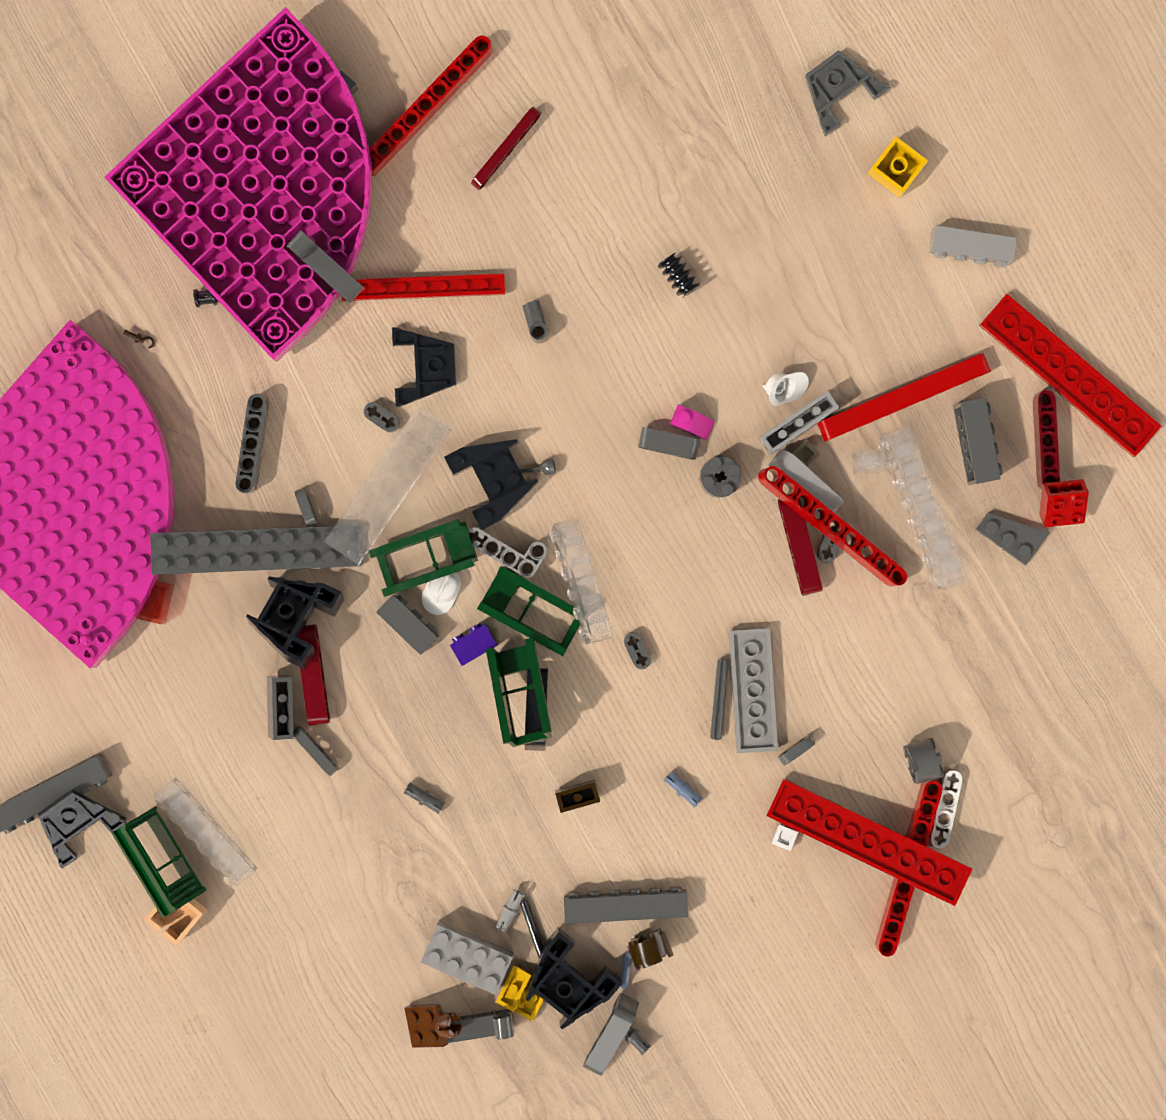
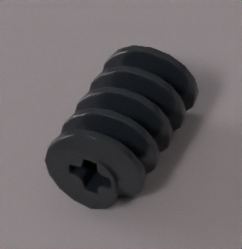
(678, 275)

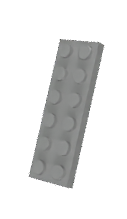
(753, 690)

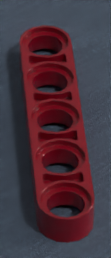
(506, 148)

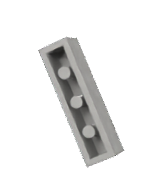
(972, 245)
(798, 423)

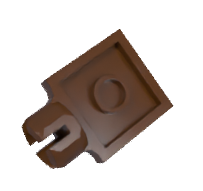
(430, 1025)

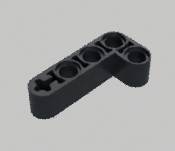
(532, 717)

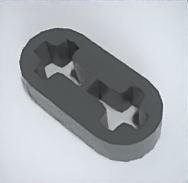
(384, 413)
(306, 507)
(824, 546)
(632, 652)
(796, 750)

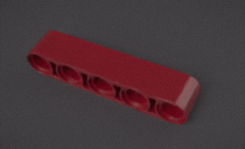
(1051, 431)
(800, 550)
(314, 681)

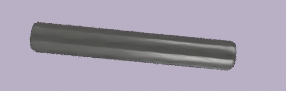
(719, 699)

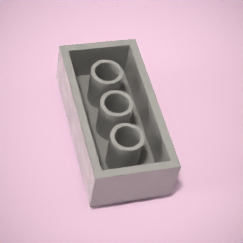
(467, 957)

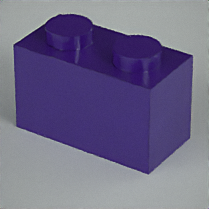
(474, 644)

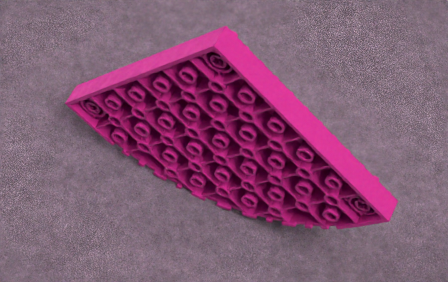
(249, 171)
(81, 494)

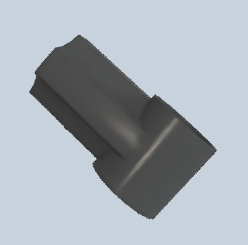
(535, 320)

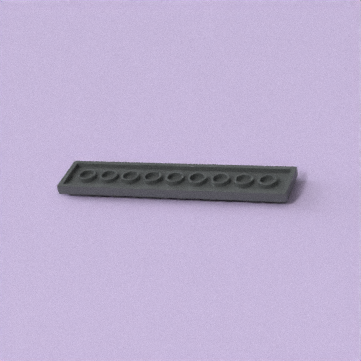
(243, 550)

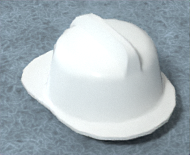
(786, 387)
(441, 594)

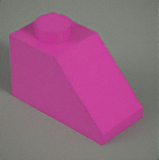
(691, 422)

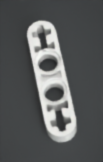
(948, 809)

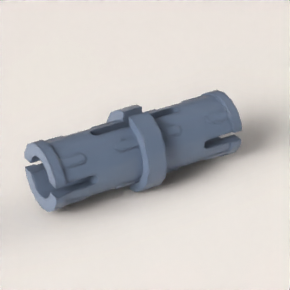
(683, 789)

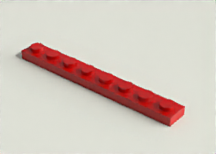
(431, 287)

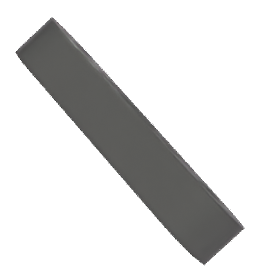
(314, 750)

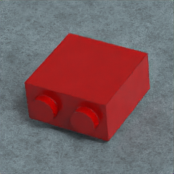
(1063, 503)

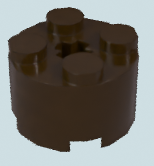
(650, 949)

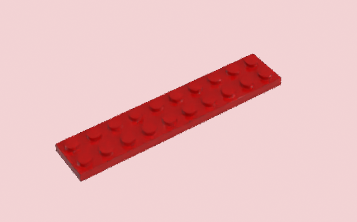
(1070, 375)
(869, 842)

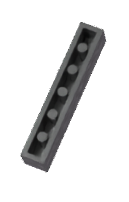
(26, 805)
(625, 906)

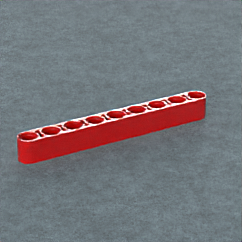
(429, 96)
(904, 397)
(842, 529)
(905, 896)

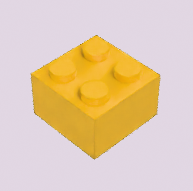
(897, 167)

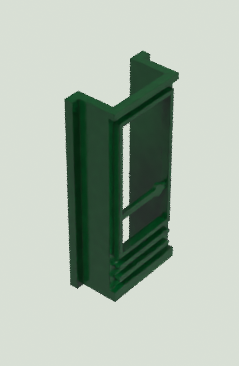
(458, 544)
(499, 596)
(512, 662)
(165, 898)

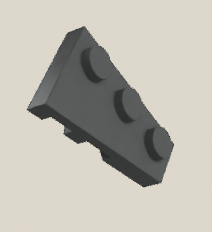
(1012, 537)

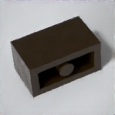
(577, 796)

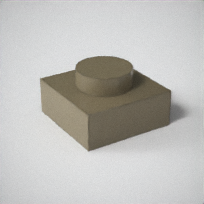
(806, 453)

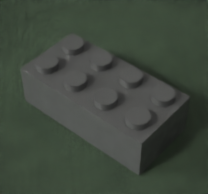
(977, 441)

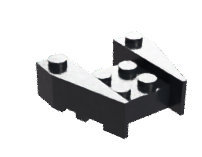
(497, 475)
(288, 613)
(564, 985)

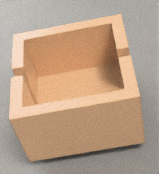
(179, 921)

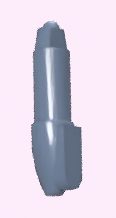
(627, 963)

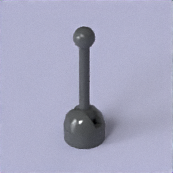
(546, 467)

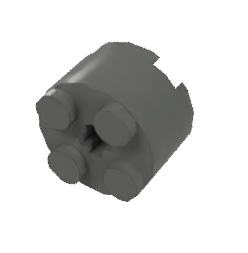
(725, 487)
(923, 761)

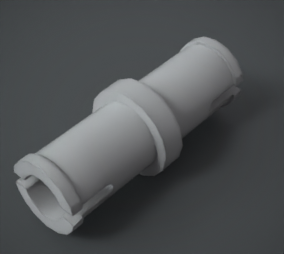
(510, 910)

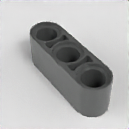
(668, 443)

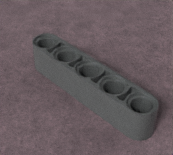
(256, 453)

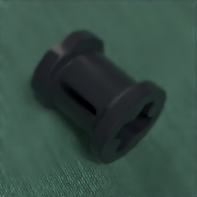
(202, 301)

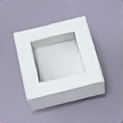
(784, 837)

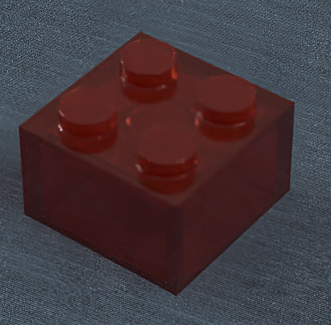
(158, 603)

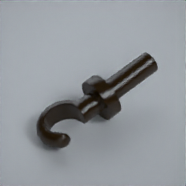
(138, 338)

